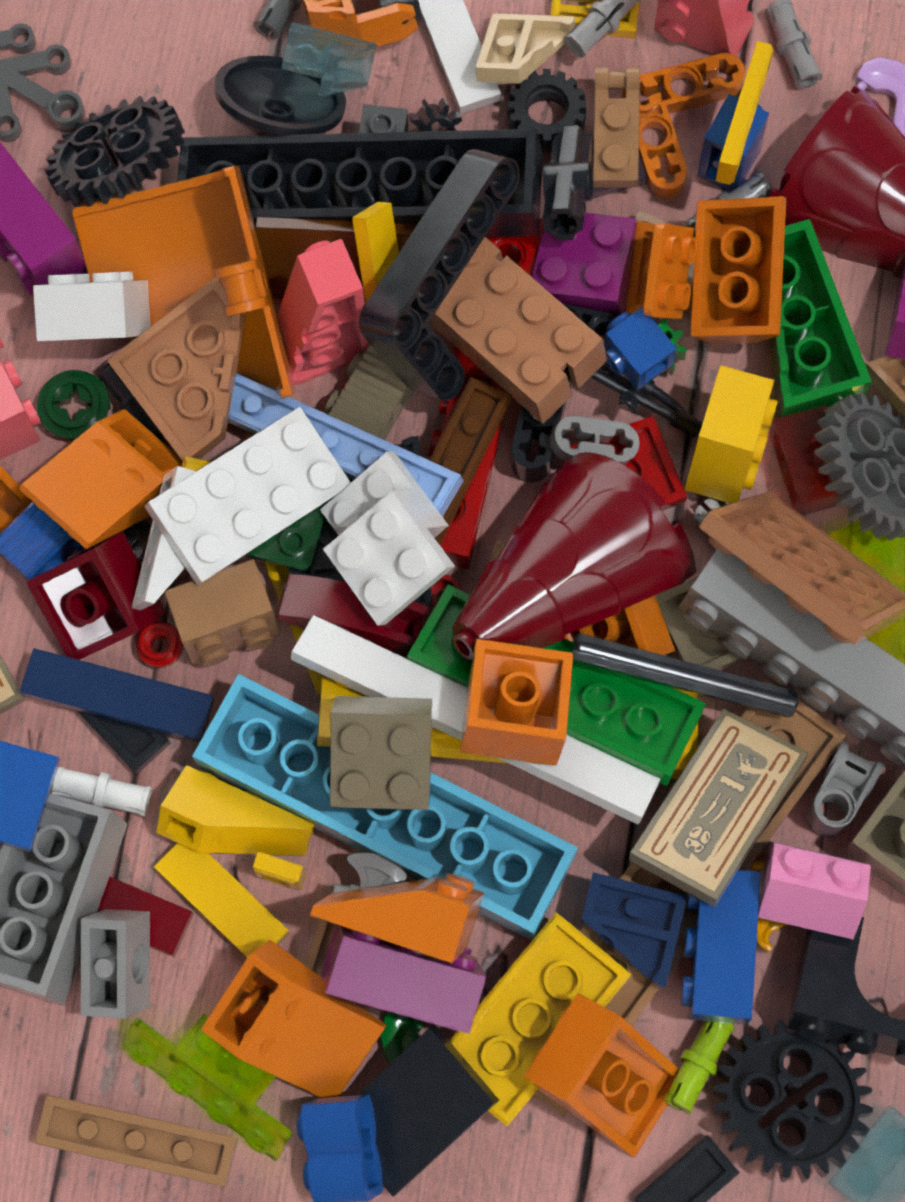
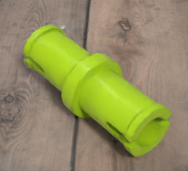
(698, 1065)

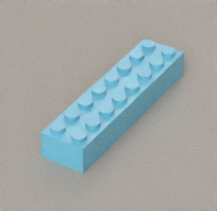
(272, 751)

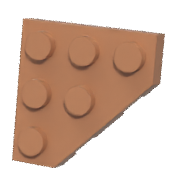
(186, 370)

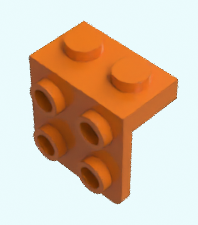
(661, 270)

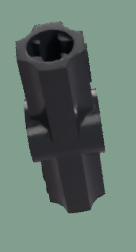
(568, 183)

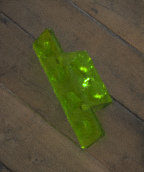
(213, 1080)

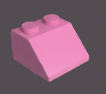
(813, 890)

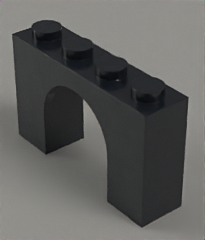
(831, 1004)

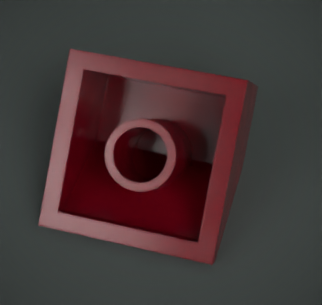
(92, 598)

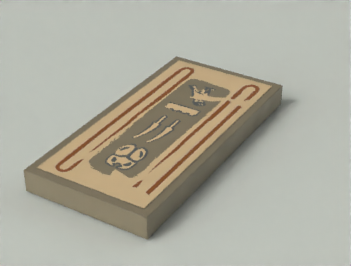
(718, 807)

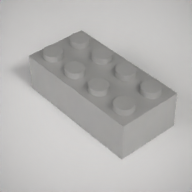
(50, 892)

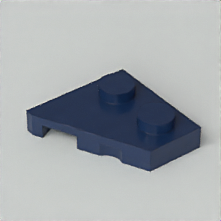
(636, 923)

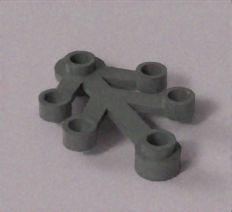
(12, 78)

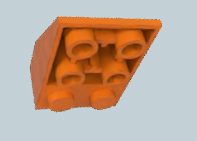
(102, 479)
(289, 1025)

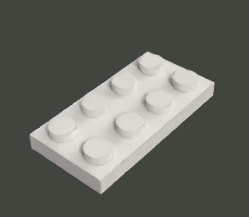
(247, 495)

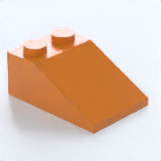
(422, 914)
(604, 1074)

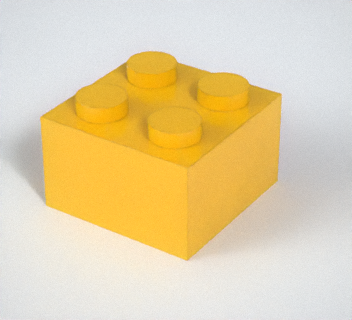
(732, 435)

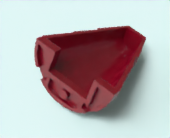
(851, 183)
(576, 558)

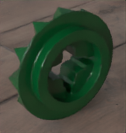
(59, 392)

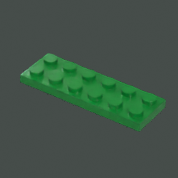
(608, 710)

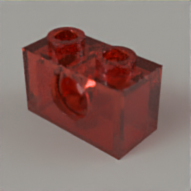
(792, 440)

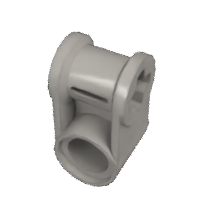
(846, 785)

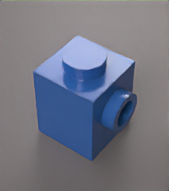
(638, 348)

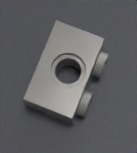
(115, 963)

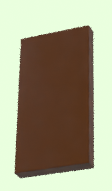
(286, 238)

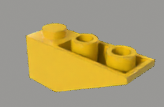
(224, 819)

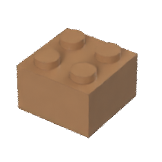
(223, 614)

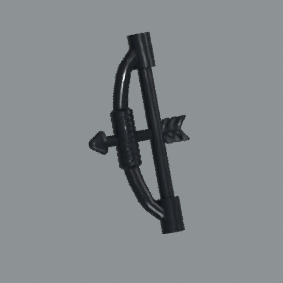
(629, 396)

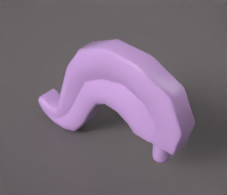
(886, 77)

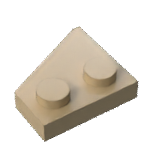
(519, 45)

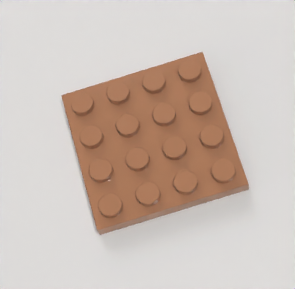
(806, 566)

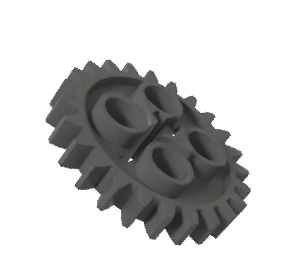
(866, 462)

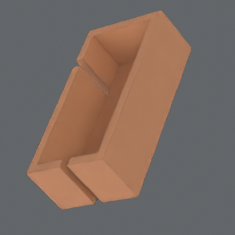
(518, 332)

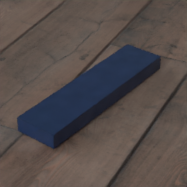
(117, 695)

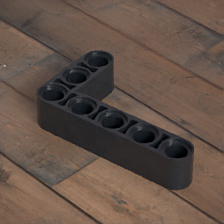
(427, 268)

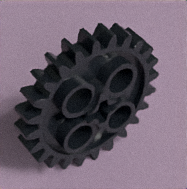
(127, 137)
(820, 1135)

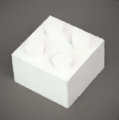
(97, 310)

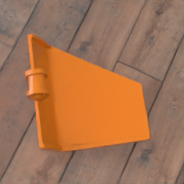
(180, 242)

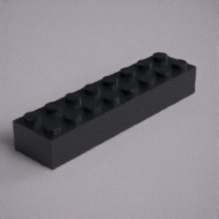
(352, 171)

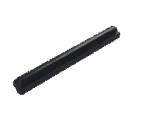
(684, 675)

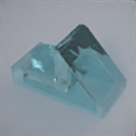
(335, 58)

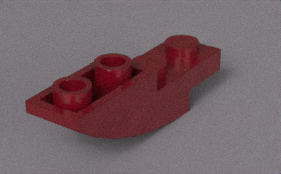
(339, 605)

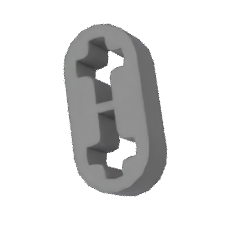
(595, 431)

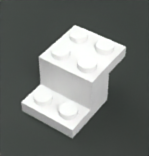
(386, 538)

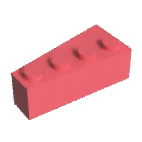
(705, 24)
(322, 312)

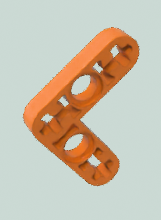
(657, 112)

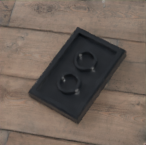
(424, 1106)

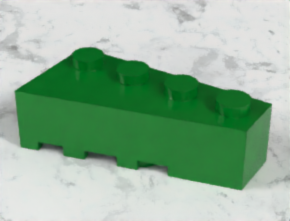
(816, 350)

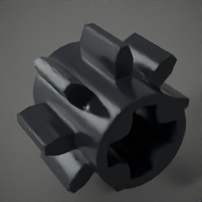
(434, 113)

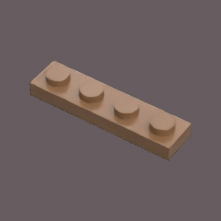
(136, 1140)

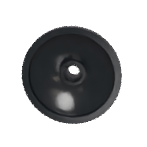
(274, 99)

